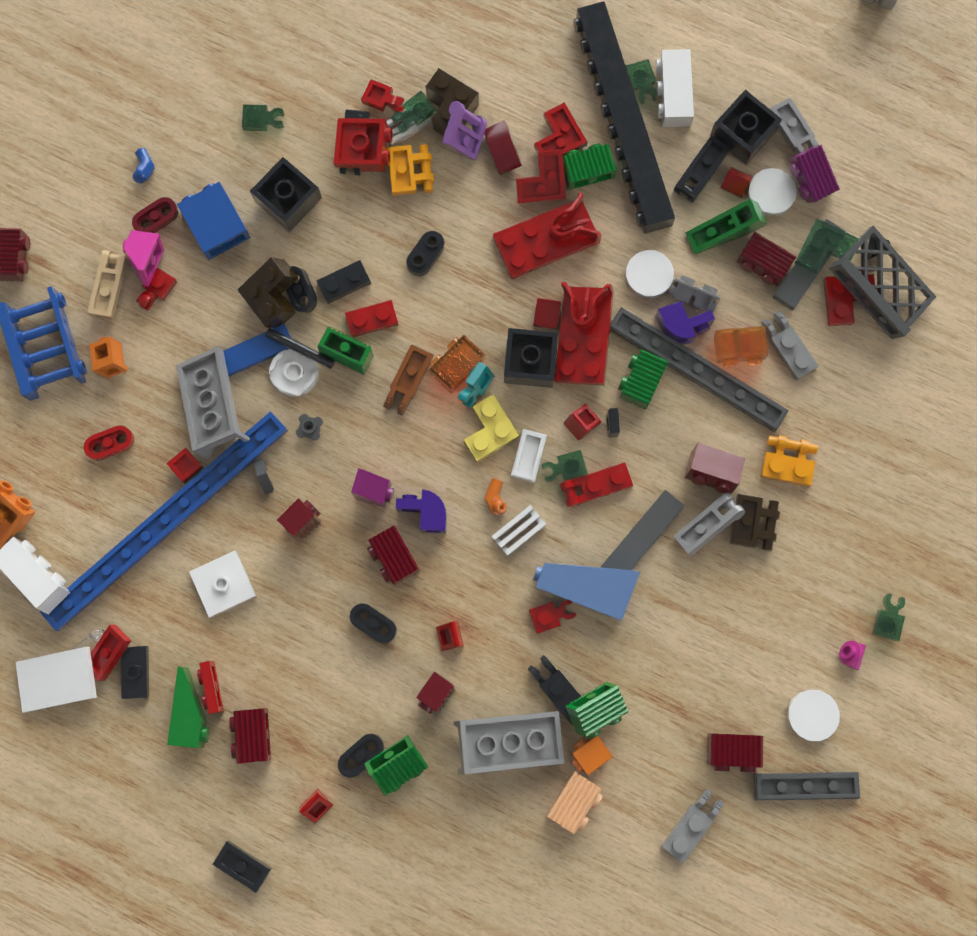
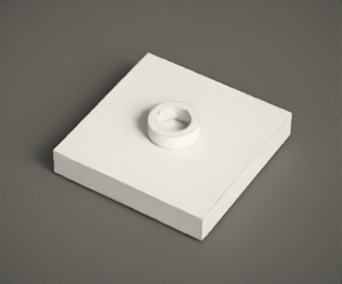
(222, 584)

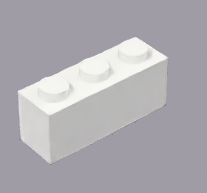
(675, 88)
(32, 575)

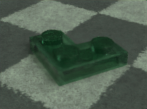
(822, 240)

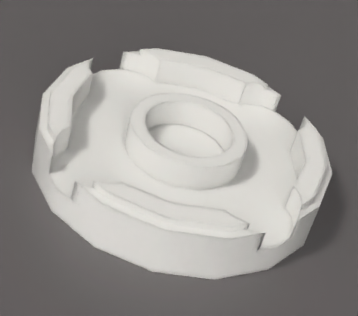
(773, 191)
(649, 274)
(293, 373)
(813, 715)

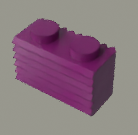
(813, 174)

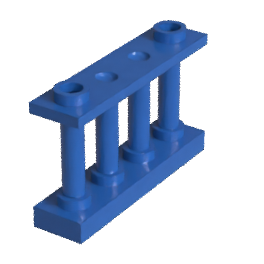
(17, 339)

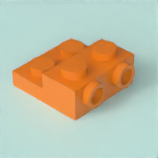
(14, 512)

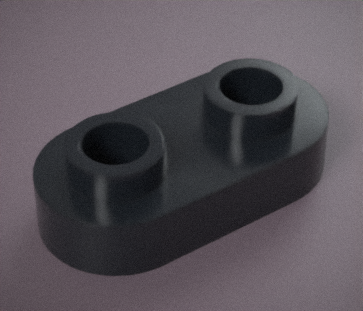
(426, 252)
(300, 291)
(373, 623)
(360, 754)

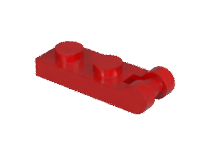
(597, 485)

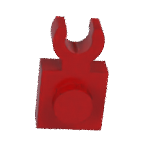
(547, 616)

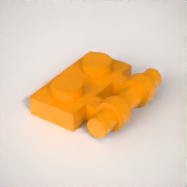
(402, 169)
(787, 468)

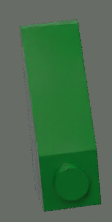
(727, 226)
(187, 715)

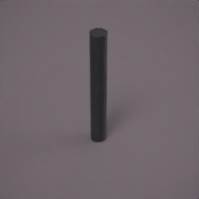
(300, 348)

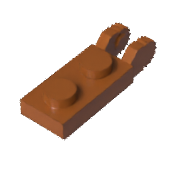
(409, 377)

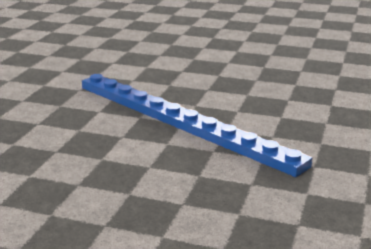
(165, 520)

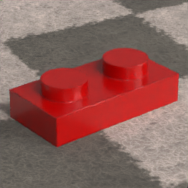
(371, 318)
(108, 651)
(208, 677)

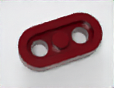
(154, 215)

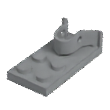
(208, 402)
(510, 742)

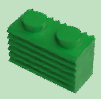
(588, 166)
(346, 350)
(643, 379)
(597, 709)
(396, 765)

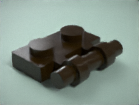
(746, 529)

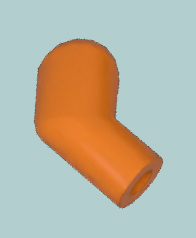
(493, 499)

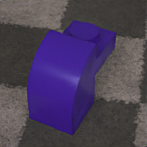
(677, 325)
(432, 511)

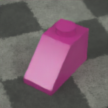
(143, 254)

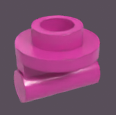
(852, 654)

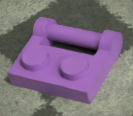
(459, 136)

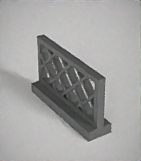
(872, 299)

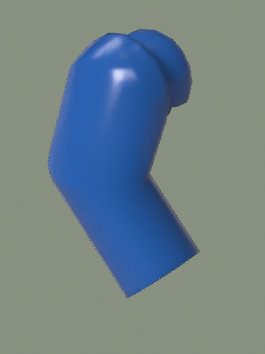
(145, 167)

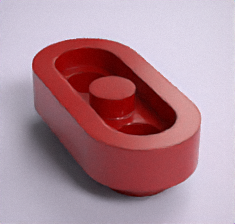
(109, 442)

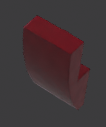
(502, 147)

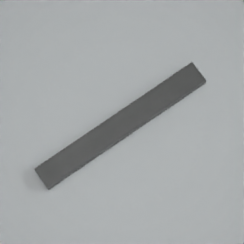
(699, 370)

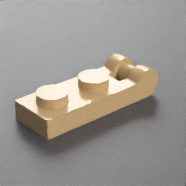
(107, 285)

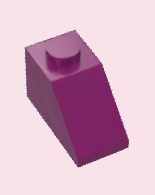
(372, 488)

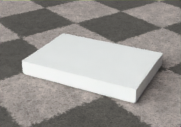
(56, 679)

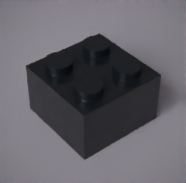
(746, 126)
(286, 194)
(530, 357)

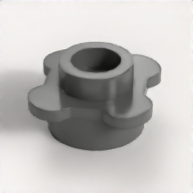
(312, 433)

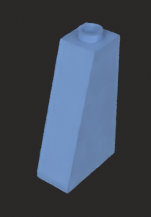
(593, 587)

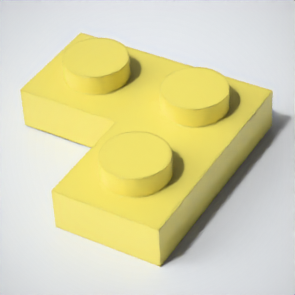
(496, 432)

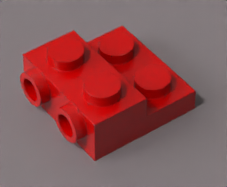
(362, 144)

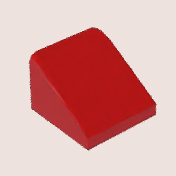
(547, 313)
(582, 422)

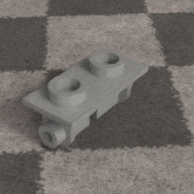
(686, 289)

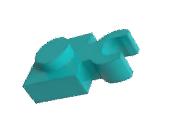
(477, 381)

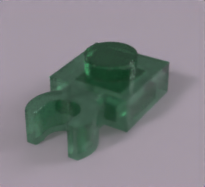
(642, 78)
(416, 109)
(258, 117)
(569, 466)
(888, 622)

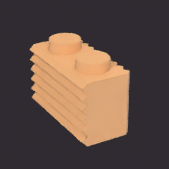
(574, 803)

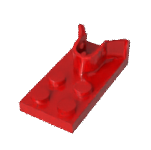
(547, 238)
(584, 335)

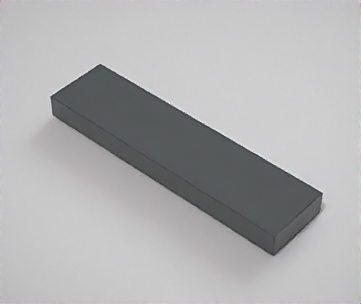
(798, 282)
(644, 532)
(806, 786)

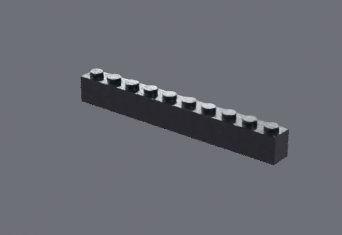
(624, 118)

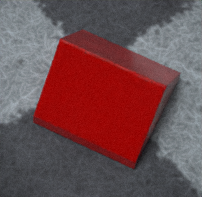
(736, 182)
(450, 636)
(315, 806)

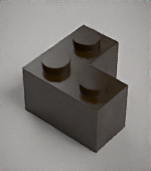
(444, 90)
(265, 290)

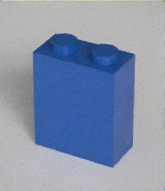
(213, 220)

